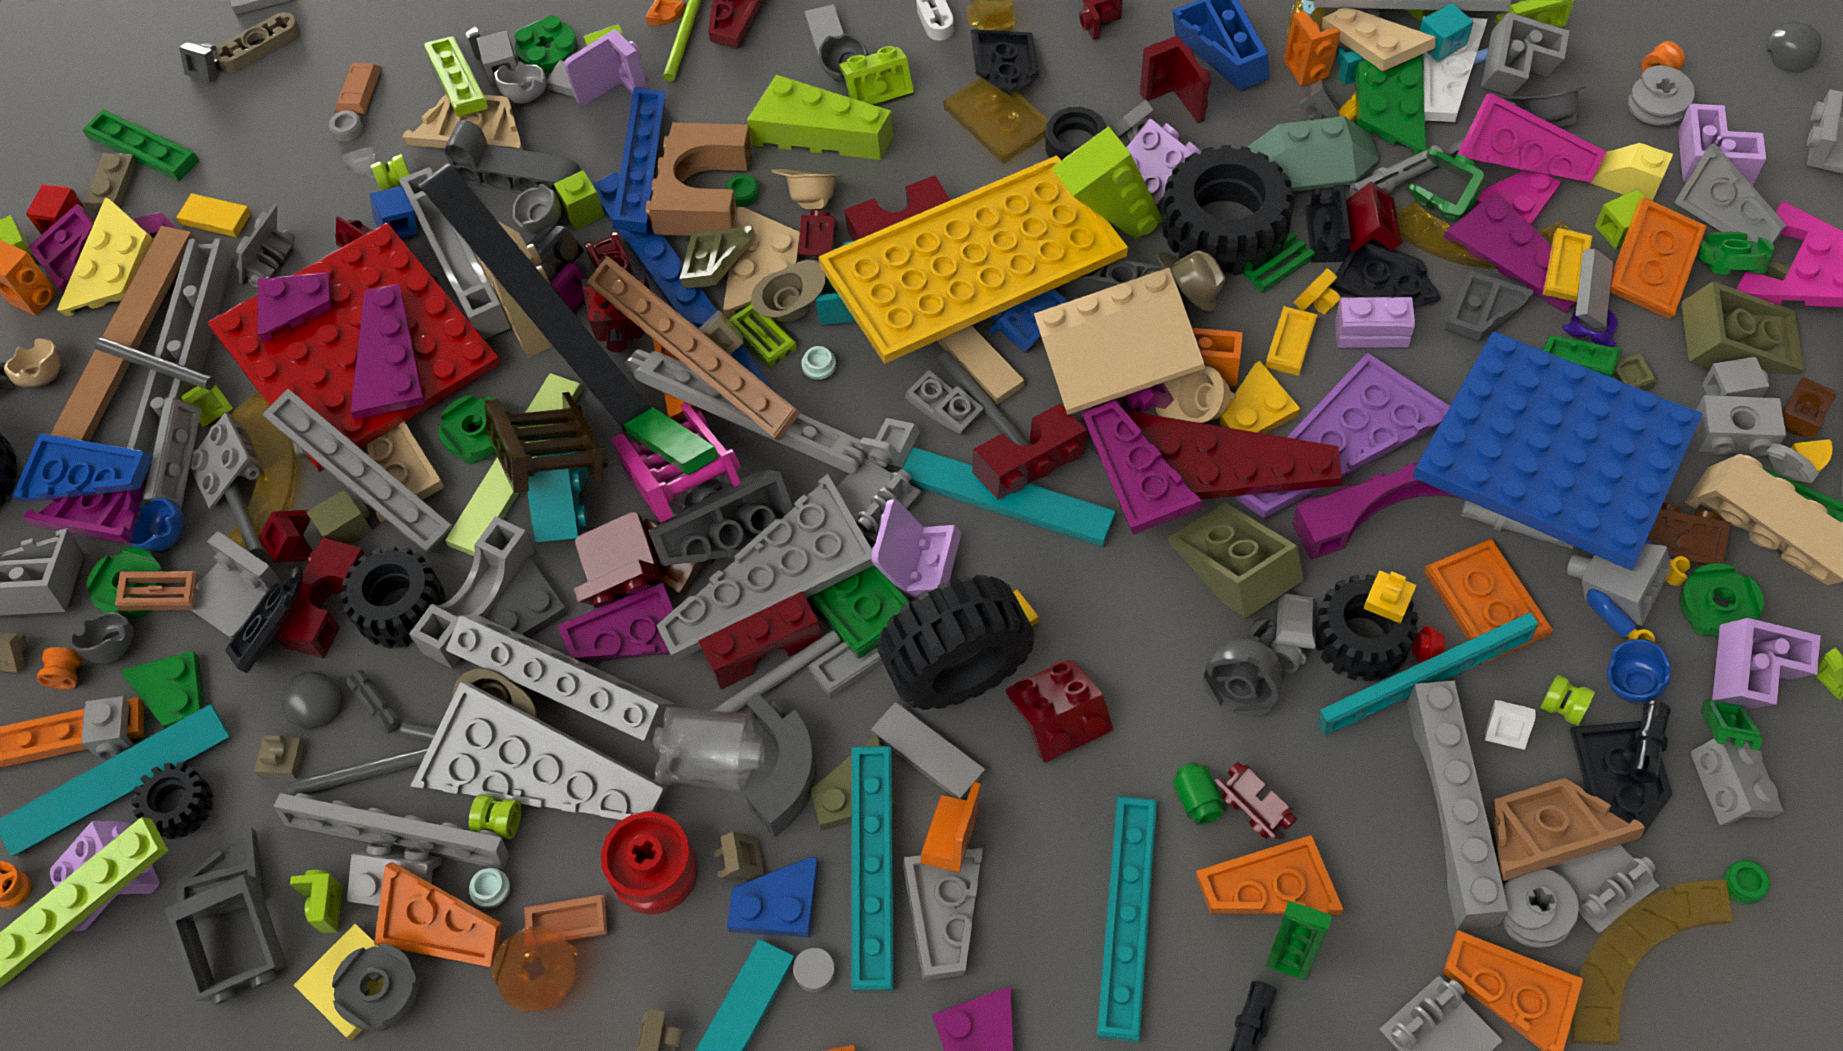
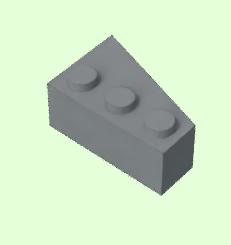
(40, 575)

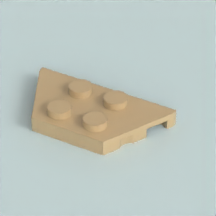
(438, 123)
(770, 252)

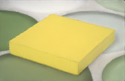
(317, 981)

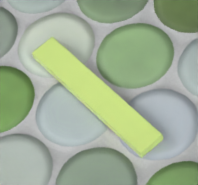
(494, 493)

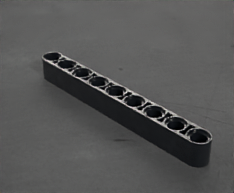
(533, 294)

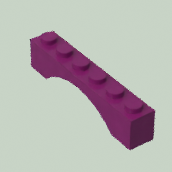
(1331, 520)

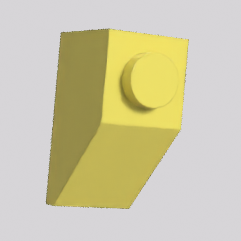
(1633, 169)

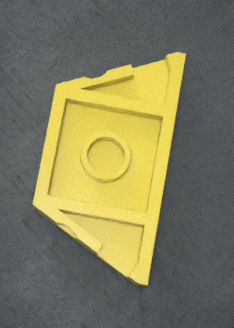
(107, 261)

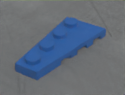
(79, 468)

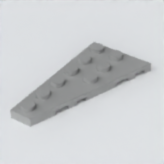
(801, 552)
(514, 756)

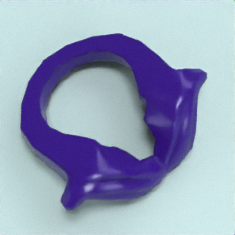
(1604, 338)

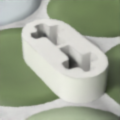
(930, 15)

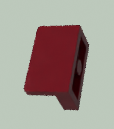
(1372, 216)

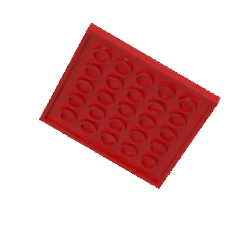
(321, 353)

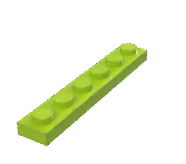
(79, 896)

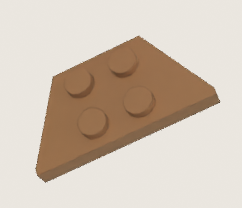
(1554, 826)

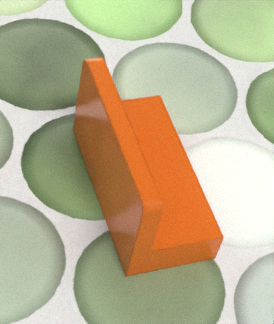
(951, 831)

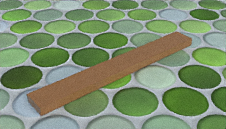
(126, 327)
(694, 348)

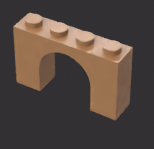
(687, 151)

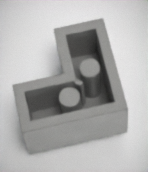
(1521, 47)

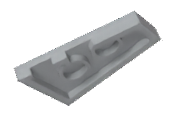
(1727, 200)
(942, 913)

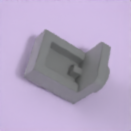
(891, 443)
(106, 727)

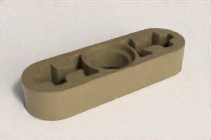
(234, 47)

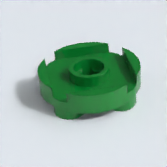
(547, 31)
(1734, 252)
(455, 432)
(105, 576)
(1717, 578)

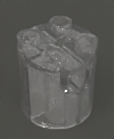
(707, 749)

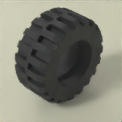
(1232, 177)
(955, 642)

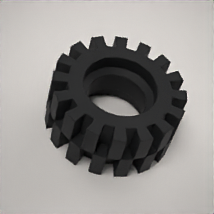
(163, 783)

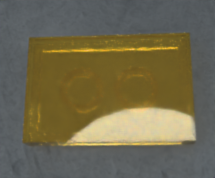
(997, 120)

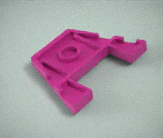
(1816, 270)

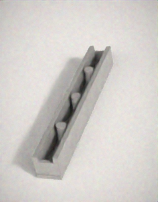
(184, 334)

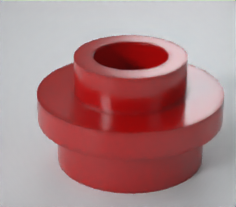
(1428, 644)

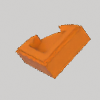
(665, 12)

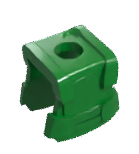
(1462, 166)

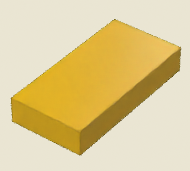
(213, 215)
(1565, 264)
(1291, 340)

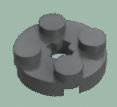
(391, 1003)

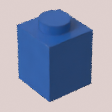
(394, 208)

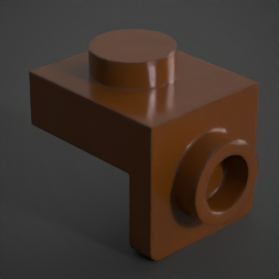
(1807, 408)

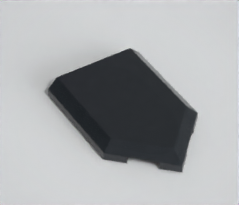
(1005, 58)
(1384, 273)
(264, 621)
(1605, 762)

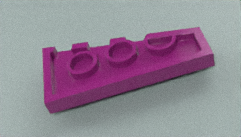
(1509, 242)

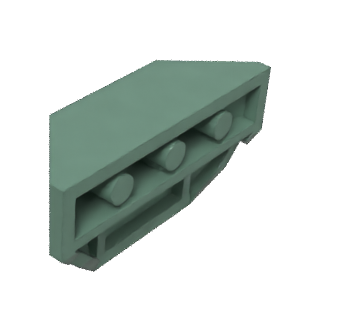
(1319, 152)

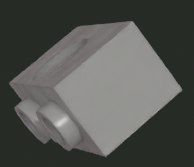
(1739, 425)

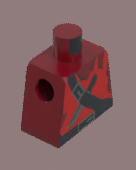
(609, 322)

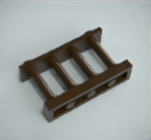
(516, 456)

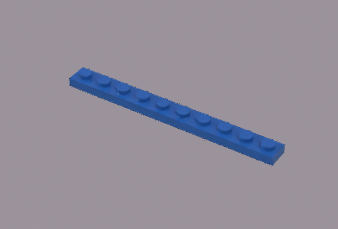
(665, 270)

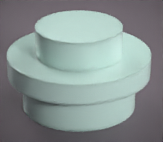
(818, 363)
(489, 888)

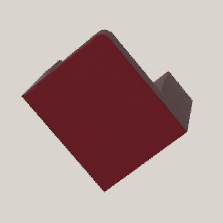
(284, 536)

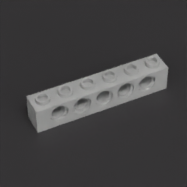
(558, 676)

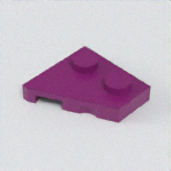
(291, 301)

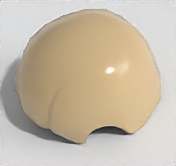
(34, 366)

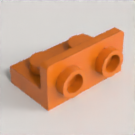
(1309, 51)

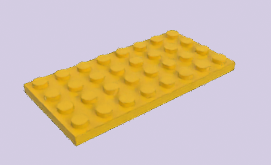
(969, 259)

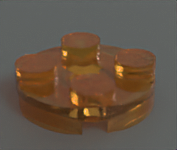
(515, 981)

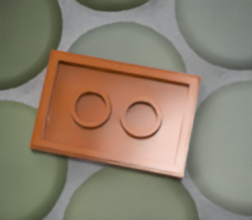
(1656, 258)
(1484, 592)

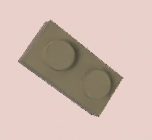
(110, 180)

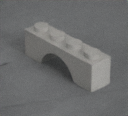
(496, 561)

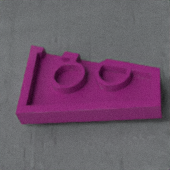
(620, 628)

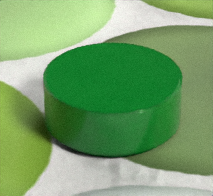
(745, 189)
(1746, 882)

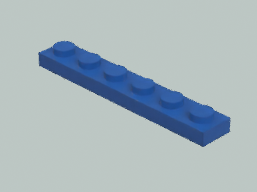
(639, 160)

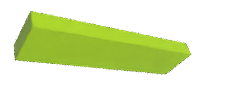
(455, 76)

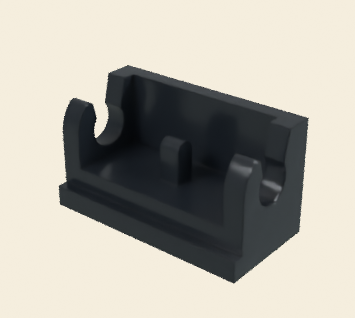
(1328, 226)

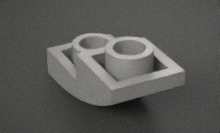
(942, 403)

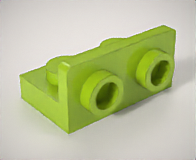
(1545, 11)
(878, 75)

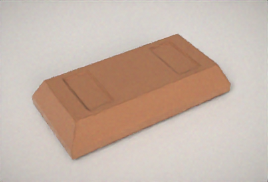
(358, 88)
(571, 918)

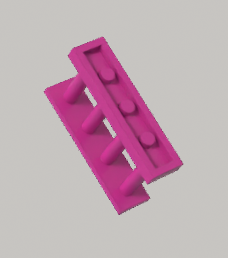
(652, 482)

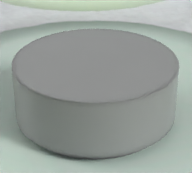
(346, 126)
(814, 970)

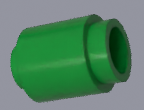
(1198, 793)

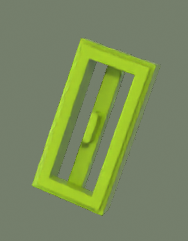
(767, 357)

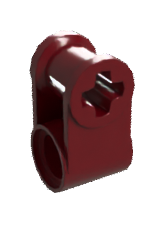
(608, 247)

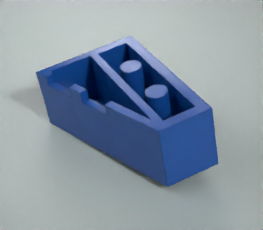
(1223, 39)

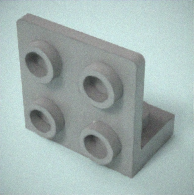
(232, 586)

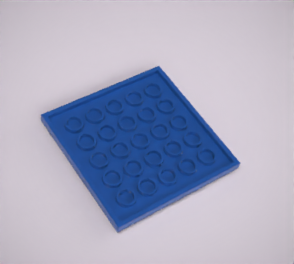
(1559, 449)

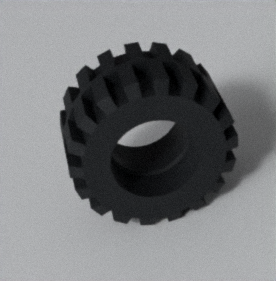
(378, 577)
(1355, 653)

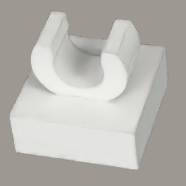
(1510, 724)

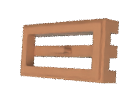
(187, 592)

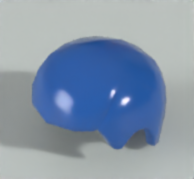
(158, 526)
(1638, 671)

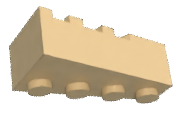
(1773, 515)

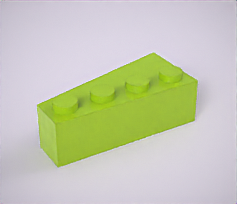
(820, 120)
(1110, 184)

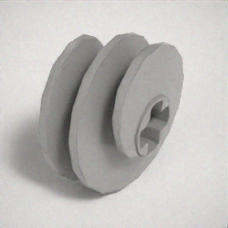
(1661, 96)
(1527, 922)

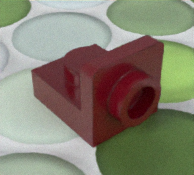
(1099, 12)
(817, 234)

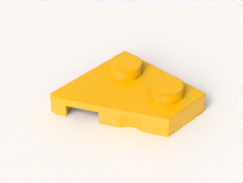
(1259, 404)

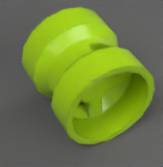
(389, 173)
(1576, 703)
(495, 816)

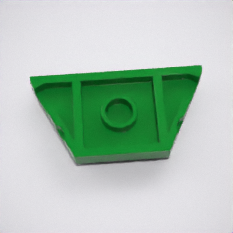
(1392, 102)

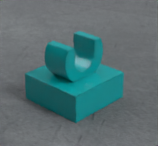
(1348, 64)

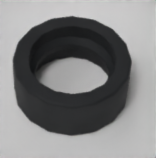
(1070, 119)

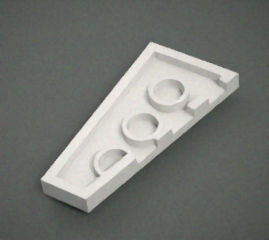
(1447, 79)

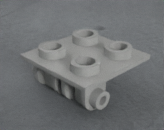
(263, 249)
(221, 459)
(869, 491)
(1607, 883)
(1439, 1022)

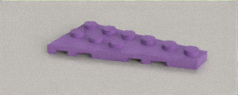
(1363, 416)

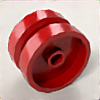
(649, 862)

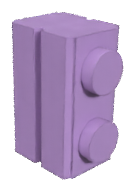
(1374, 322)

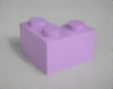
(1708, 125)
(1754, 658)

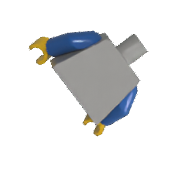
(1626, 595)

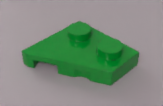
(169, 686)

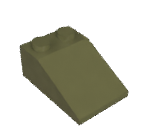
(1735, 325)
(1239, 558)

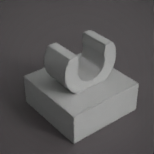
(1132, 121)

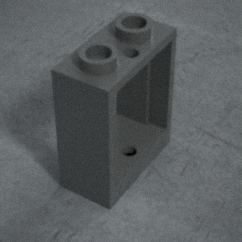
(182, 918)

